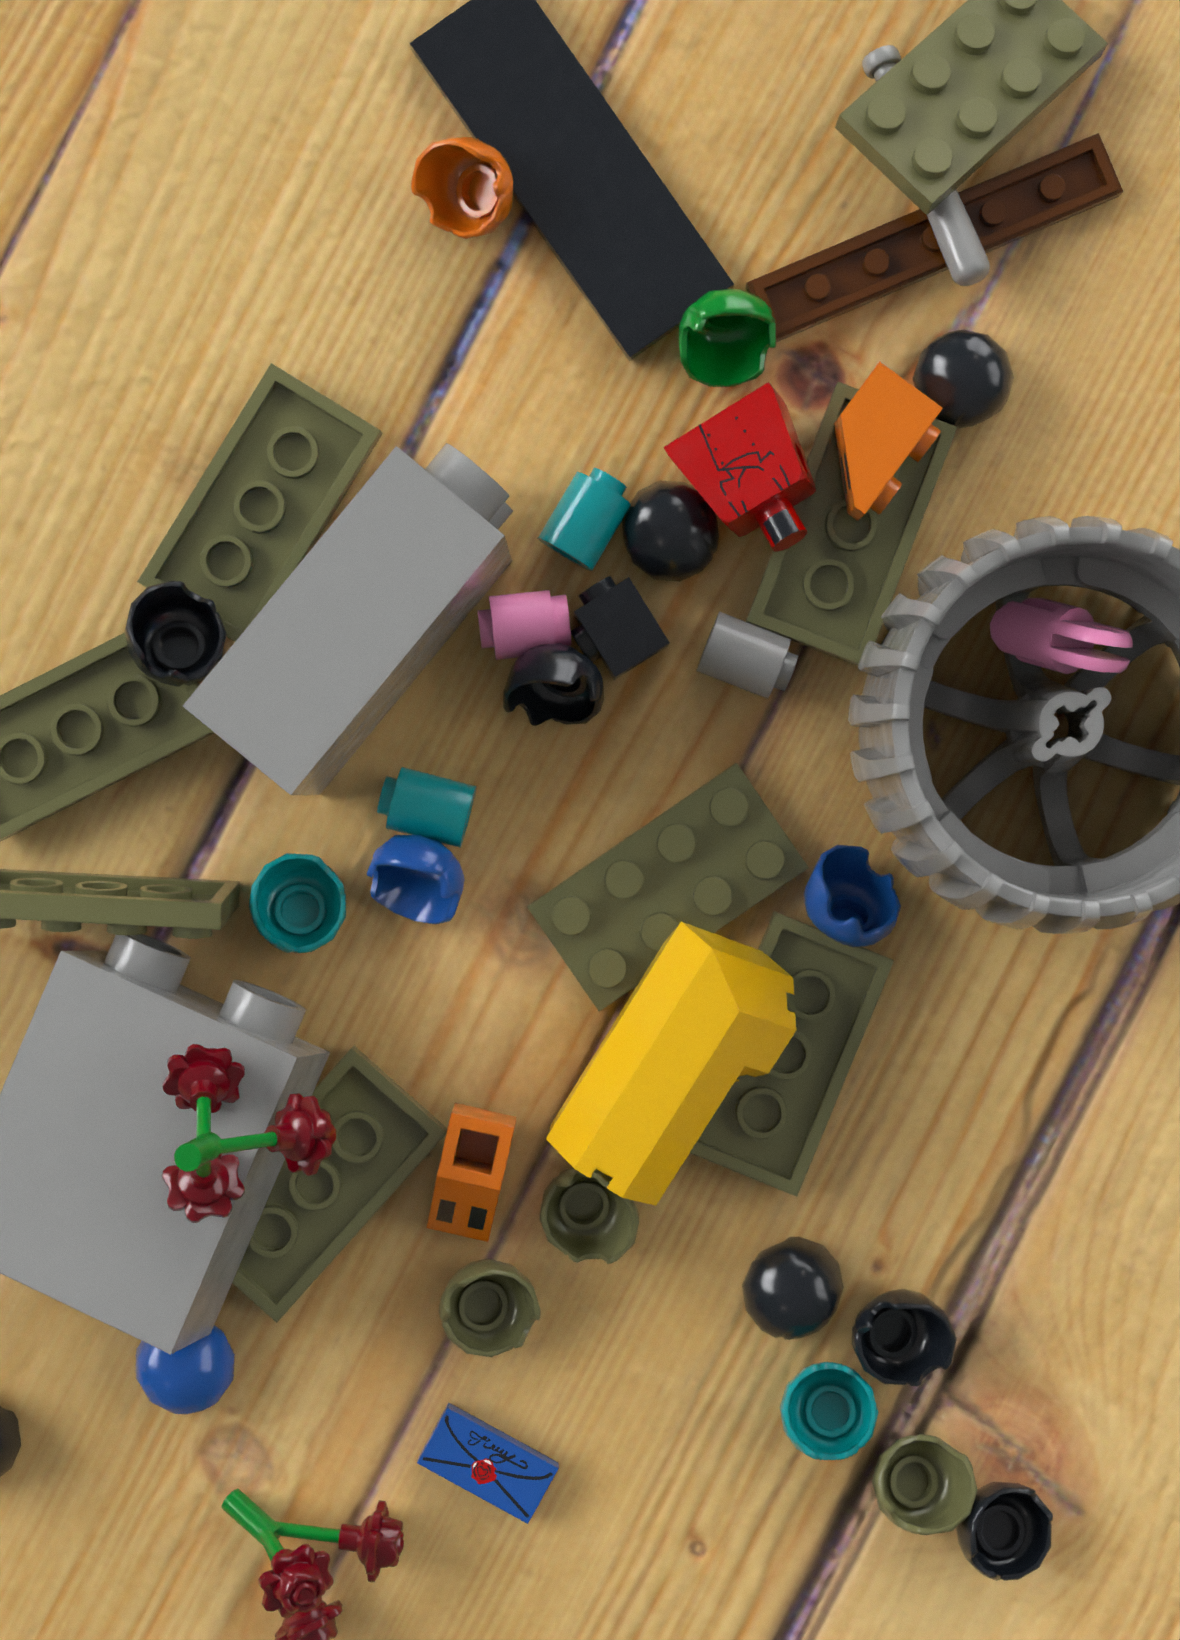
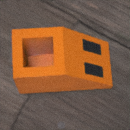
(877, 434)
(471, 1172)

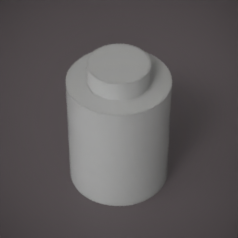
(747, 656)

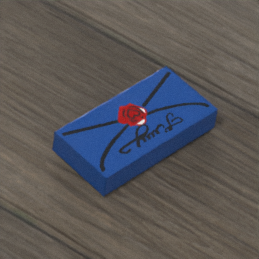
(488, 1463)

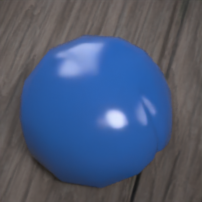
(417, 878)
(850, 898)
(188, 1378)

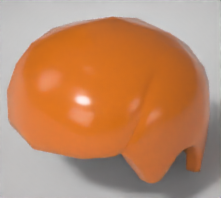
(464, 186)

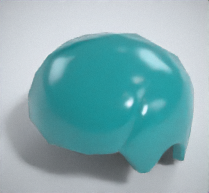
(297, 903)
(828, 1411)

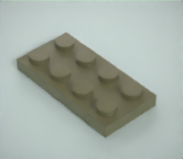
(968, 92)
(263, 498)
(845, 570)
(85, 732)
(688, 865)
(119, 901)
(776, 1120)
(313, 1217)

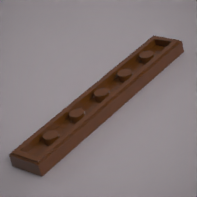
(907, 248)

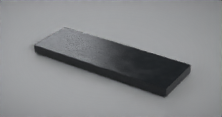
(572, 167)

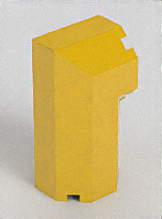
(671, 1058)

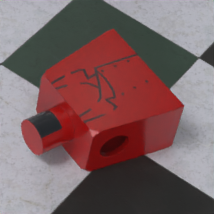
(749, 467)

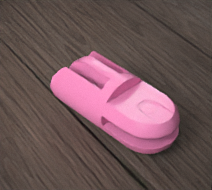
(1057, 637)

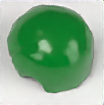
(726, 337)

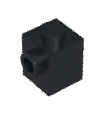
(617, 626)

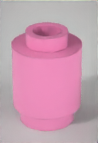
(523, 622)

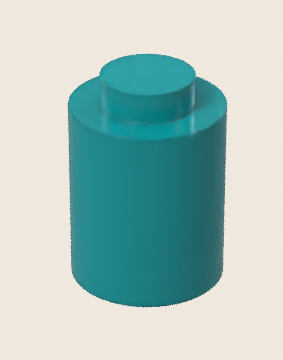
(586, 518)
(427, 806)

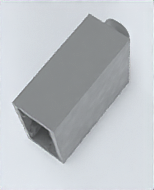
(358, 619)
(96, 1130)

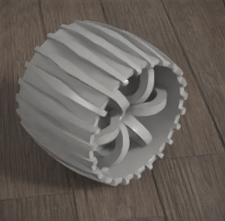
(931, 839)

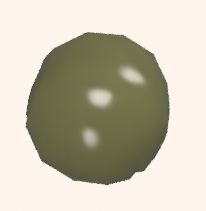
(587, 1217)
(488, 1308)
(924, 1485)

